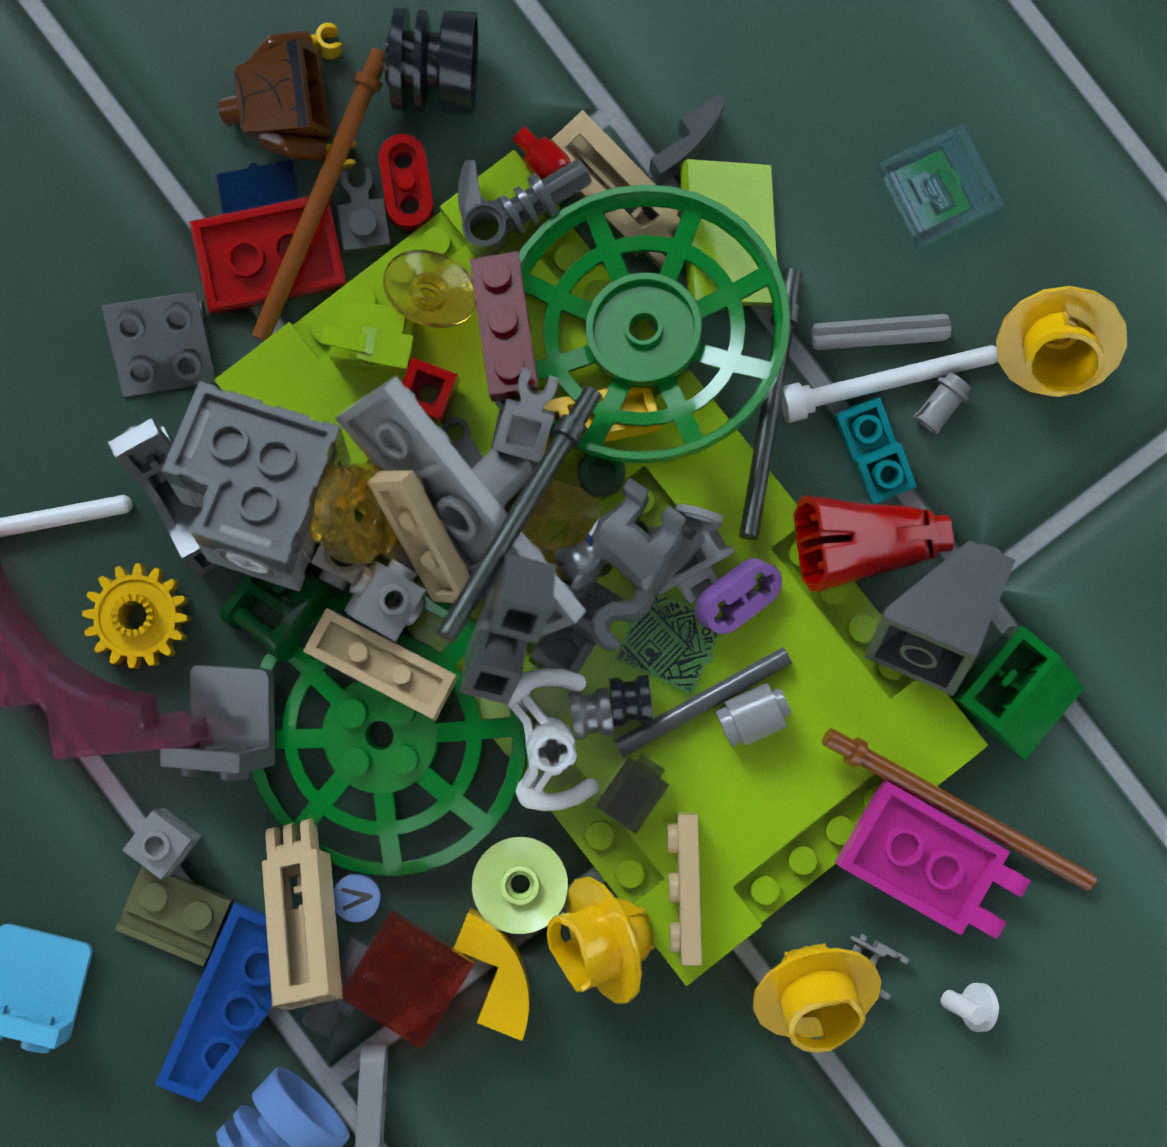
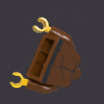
(285, 95)

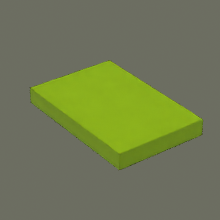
(749, 194)

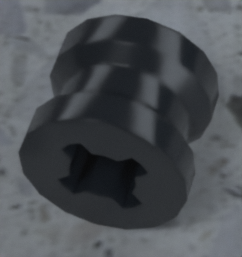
(630, 700)

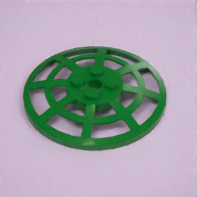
(664, 303)
(396, 767)

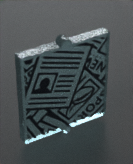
(669, 643)

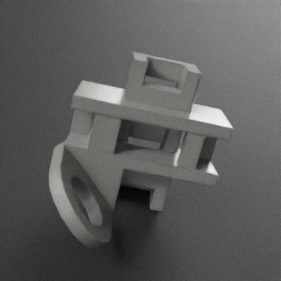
(713, 549)

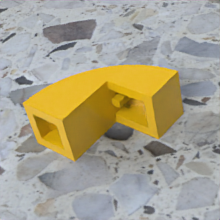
(509, 994)

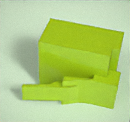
(370, 337)

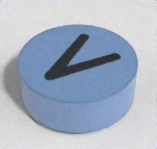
(357, 897)

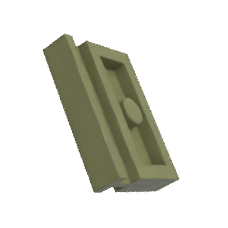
(174, 915)

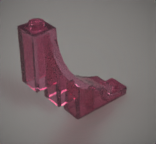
(82, 709)

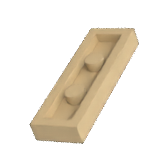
(420, 533)
(381, 664)
(685, 888)

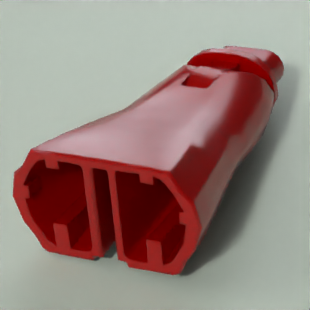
(858, 540)

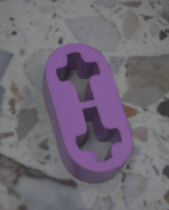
(739, 597)

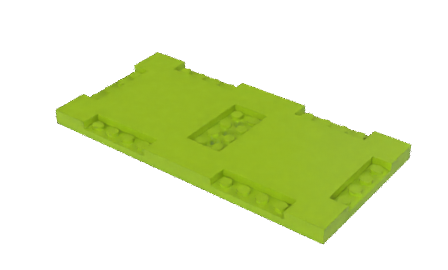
(764, 810)

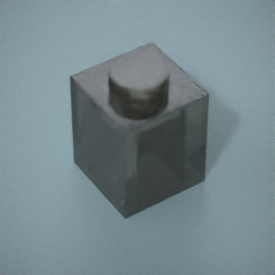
(633, 792)

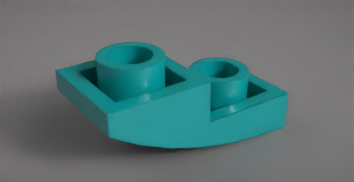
(874, 451)

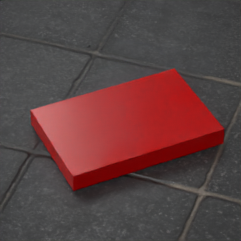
(245, 249)

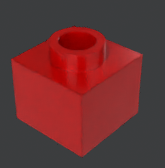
(423, 375)

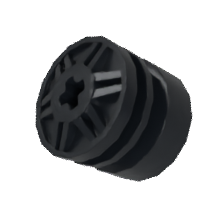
(433, 60)

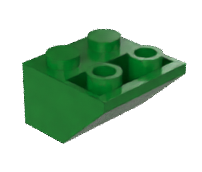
(1018, 691)

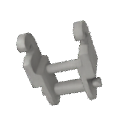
(878, 950)

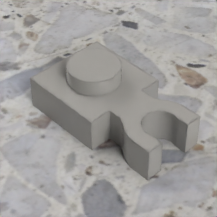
(525, 423)

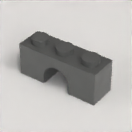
(510, 618)

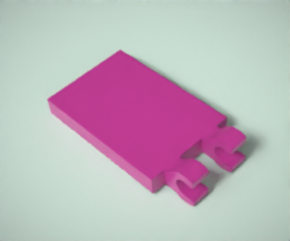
(928, 861)

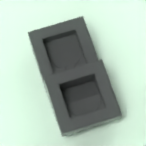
(695, 132)
(573, 644)

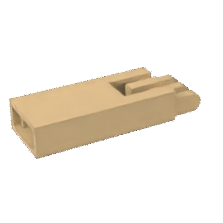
(611, 169)
(303, 939)

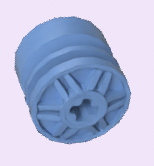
(287, 1116)

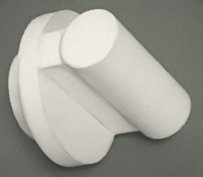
(976, 1006)

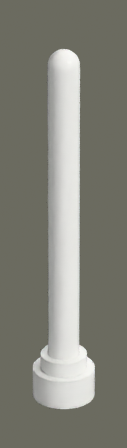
(801, 400)
(65, 515)

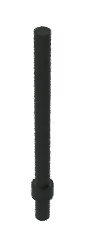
(768, 423)
(567, 435)

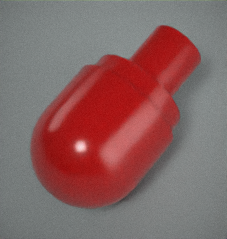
(541, 155)

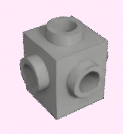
(397, 610)

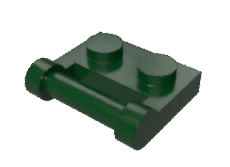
(295, 607)

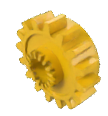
(112, 616)

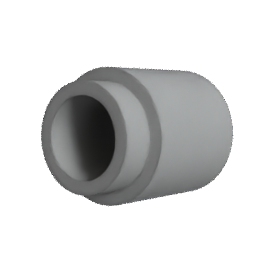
(754, 715)

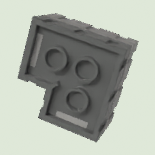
(255, 479)

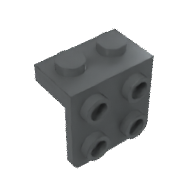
(239, 723)

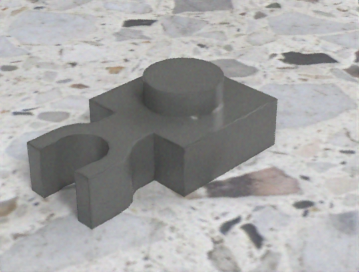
(363, 220)

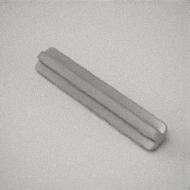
(880, 332)

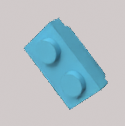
(40, 986)

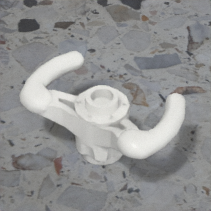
(548, 743)

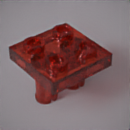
(407, 979)

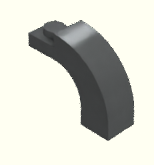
(143, 453)

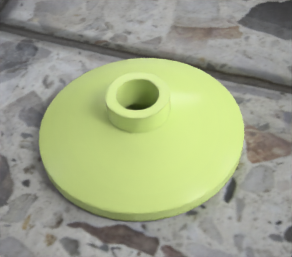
(514, 910)

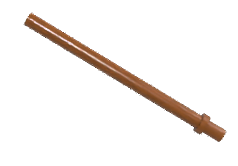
(367, 83)
(857, 753)

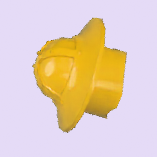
(1061, 341)
(606, 941)
(817, 995)

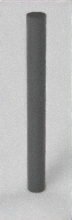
(703, 701)

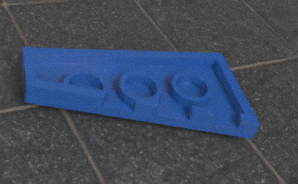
(224, 1007)

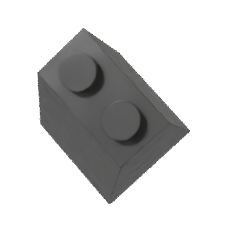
(943, 618)

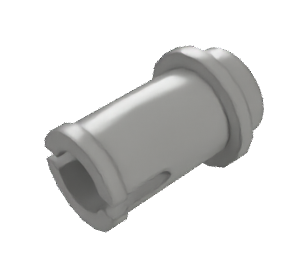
(943, 402)

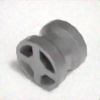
(591, 713)

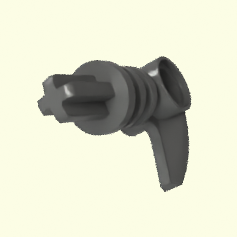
(513, 213)

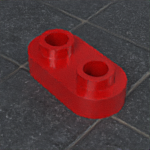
(407, 183)

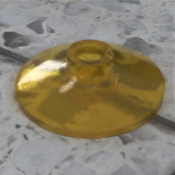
(429, 288)

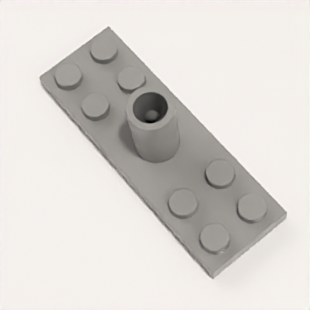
(468, 501)

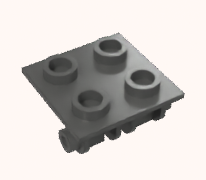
(159, 343)

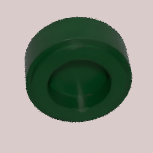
(600, 476)

